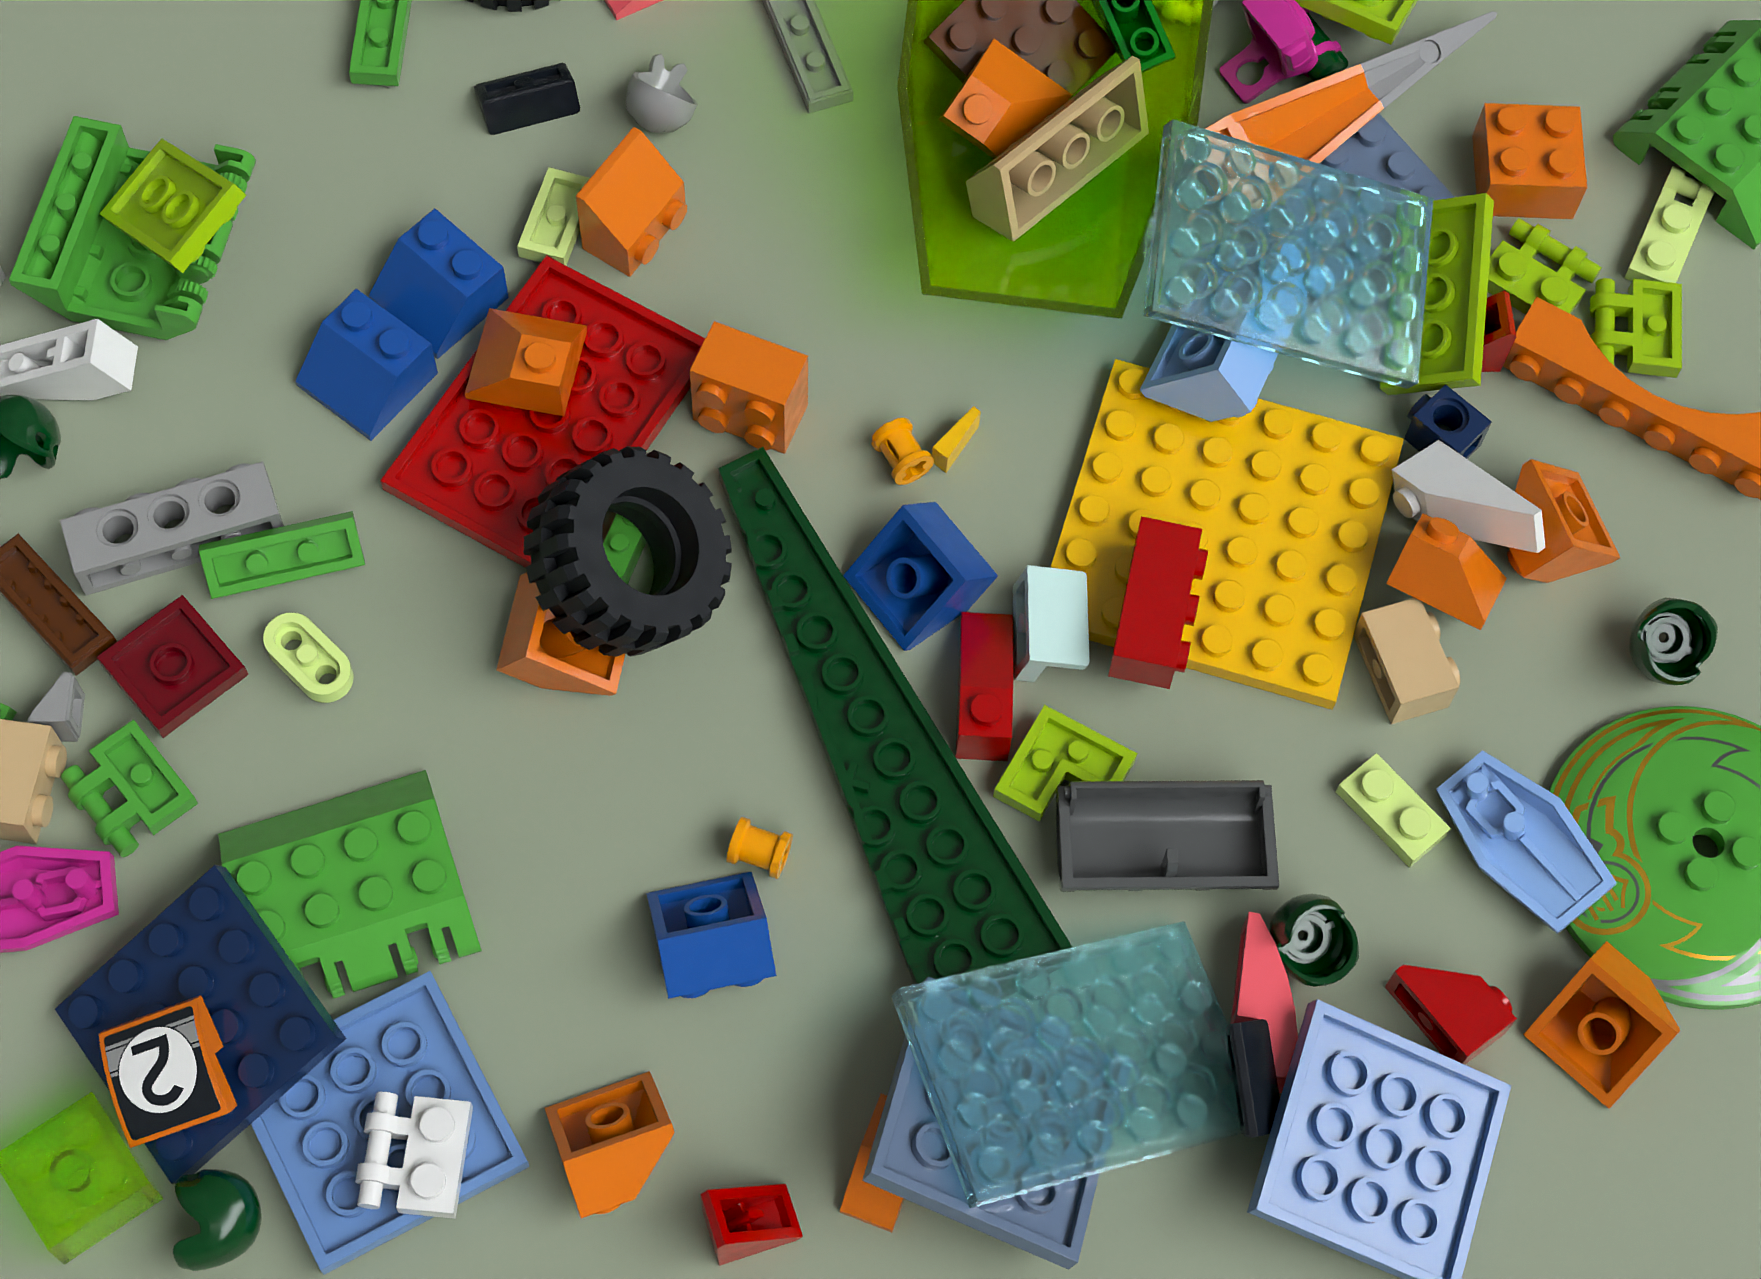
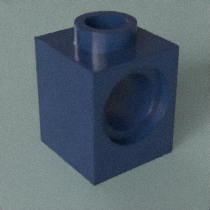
(1449, 409)

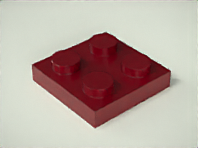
(172, 666)

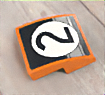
(165, 1071)

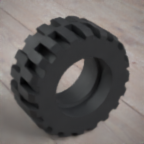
(577, 576)

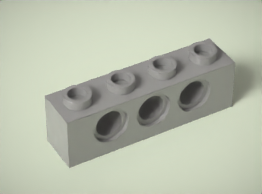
(156, 550)

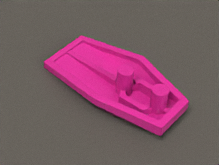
(53, 894)

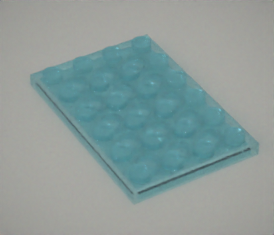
(1288, 255)
(1072, 1061)

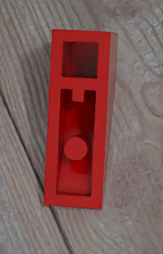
(985, 687)

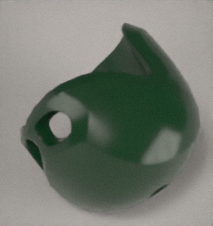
(26, 430)
(1688, 640)
(1328, 943)
(227, 1217)

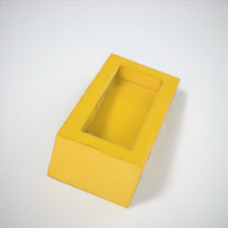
(955, 440)

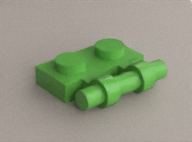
(142, 778)

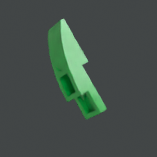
(1135, 31)

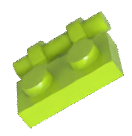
(1527, 278)
(1654, 325)

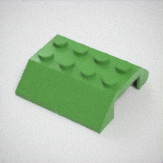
(1712, 124)
(93, 269)
(354, 880)

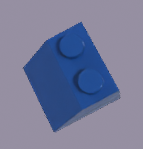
(439, 282)
(366, 364)
(919, 573)
(711, 935)

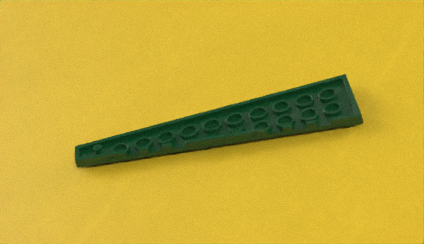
(924, 831)

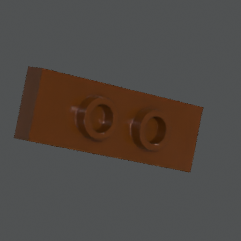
(51, 606)

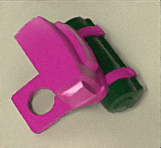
(1288, 42)

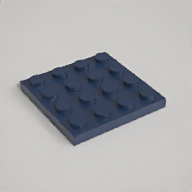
(256, 996)

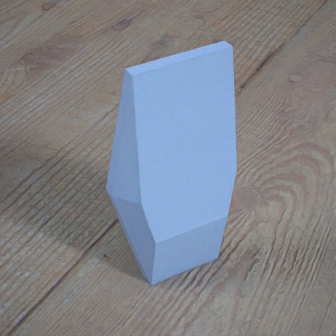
(1525, 840)

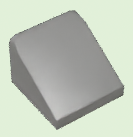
(62, 708)

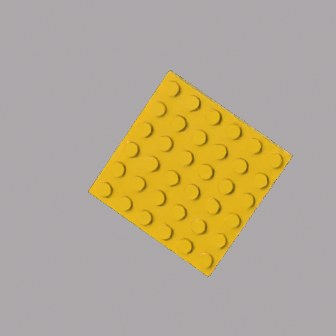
(1286, 522)

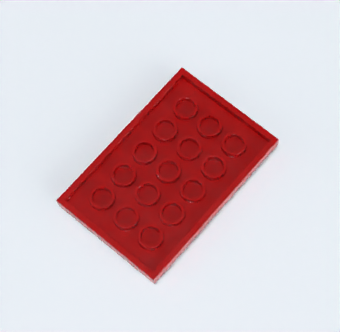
(489, 462)

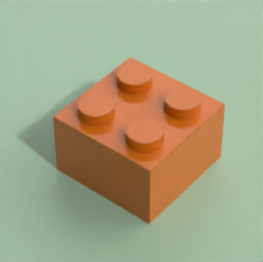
(1530, 159)
(749, 388)

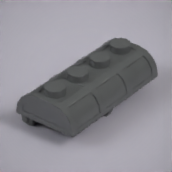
(1166, 835)

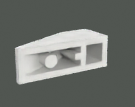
(69, 364)
(1457, 490)

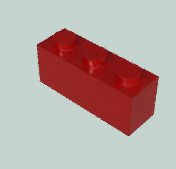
(1158, 603)

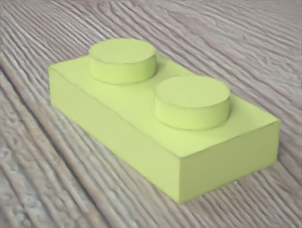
(553, 218)
(1393, 810)

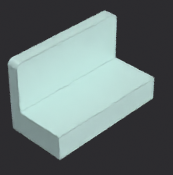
(1049, 621)

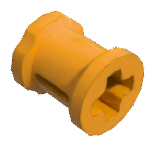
(902, 451)
(759, 847)

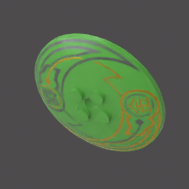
(1639, 800)

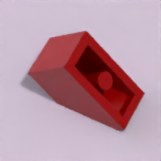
(1452, 1009)

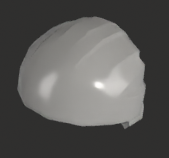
(658, 99)

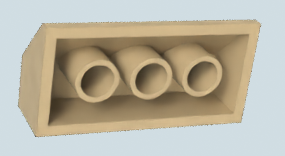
(1061, 152)

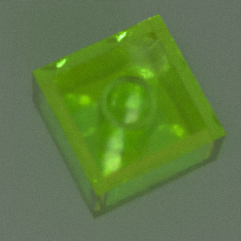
(77, 1178)

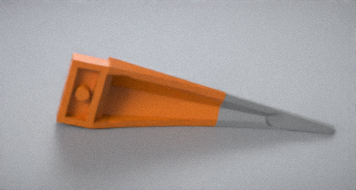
(1329, 111)

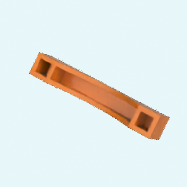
(1561, 357)

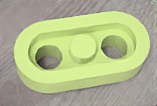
(311, 659)

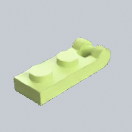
(1670, 229)

